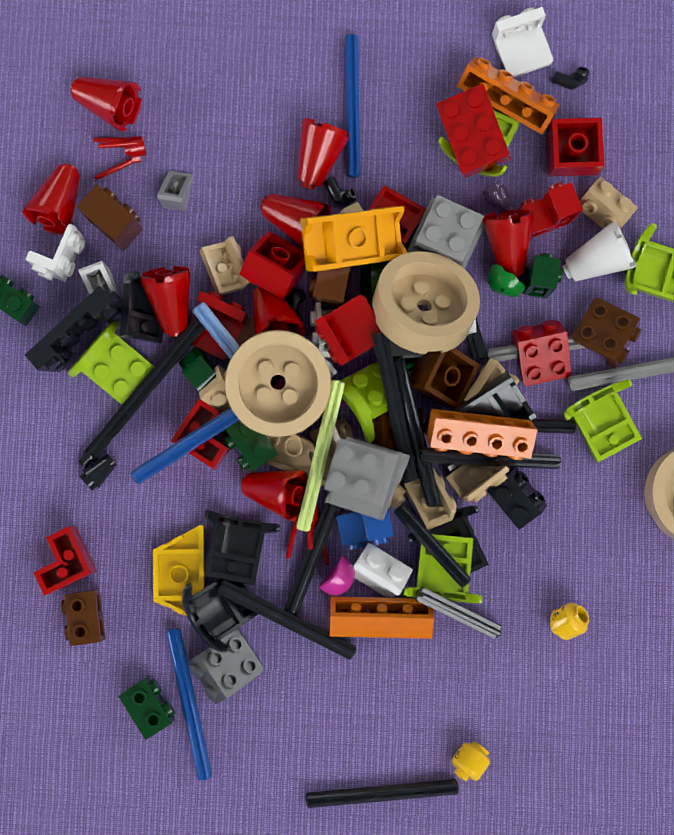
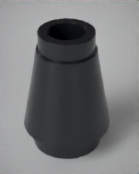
(97, 473)

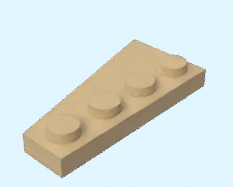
(296, 454)

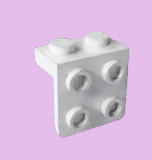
(522, 42)
(63, 262)
(381, 571)

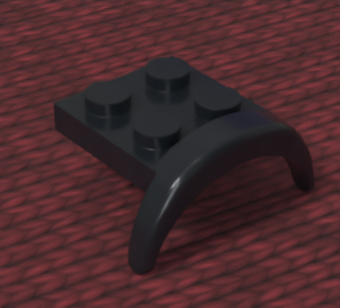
(136, 312)
(461, 527)
(235, 547)
(214, 614)

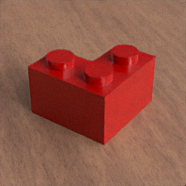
(555, 210)
(211, 451)
(71, 561)

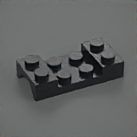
(52, 352)
(499, 399)

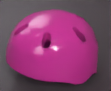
(339, 578)

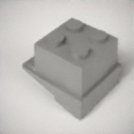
(448, 230)
(364, 477)

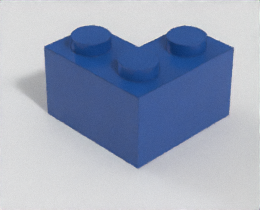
(358, 528)

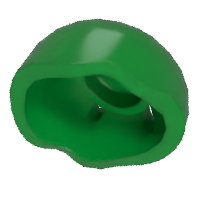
(504, 282)

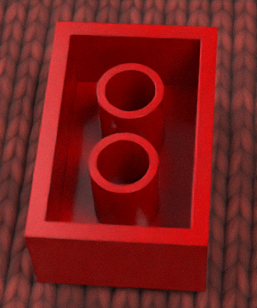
(473, 131)

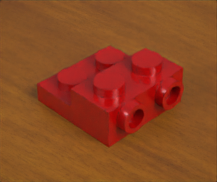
(412, 211)

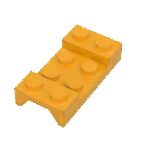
(352, 238)

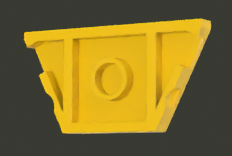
(178, 564)

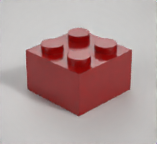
(575, 147)
(274, 265)

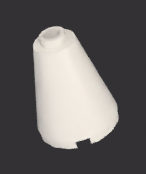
(600, 255)

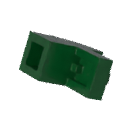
(197, 368)

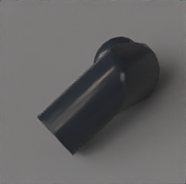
(572, 81)
(338, 195)
(294, 299)

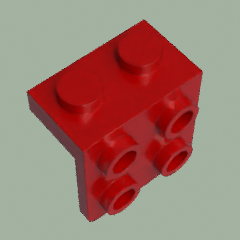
(230, 316)
(348, 329)
(542, 352)

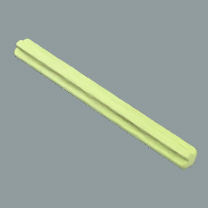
(320, 456)

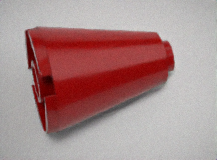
(108, 99)
(318, 151)
(55, 200)
(286, 213)
(510, 238)
(168, 297)
(274, 314)
(277, 491)

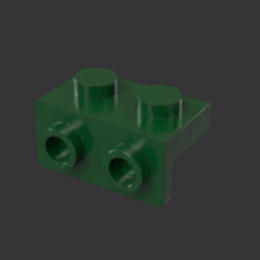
(251, 447)

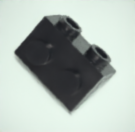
(518, 498)

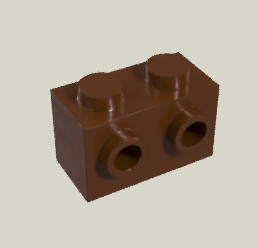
(83, 617)

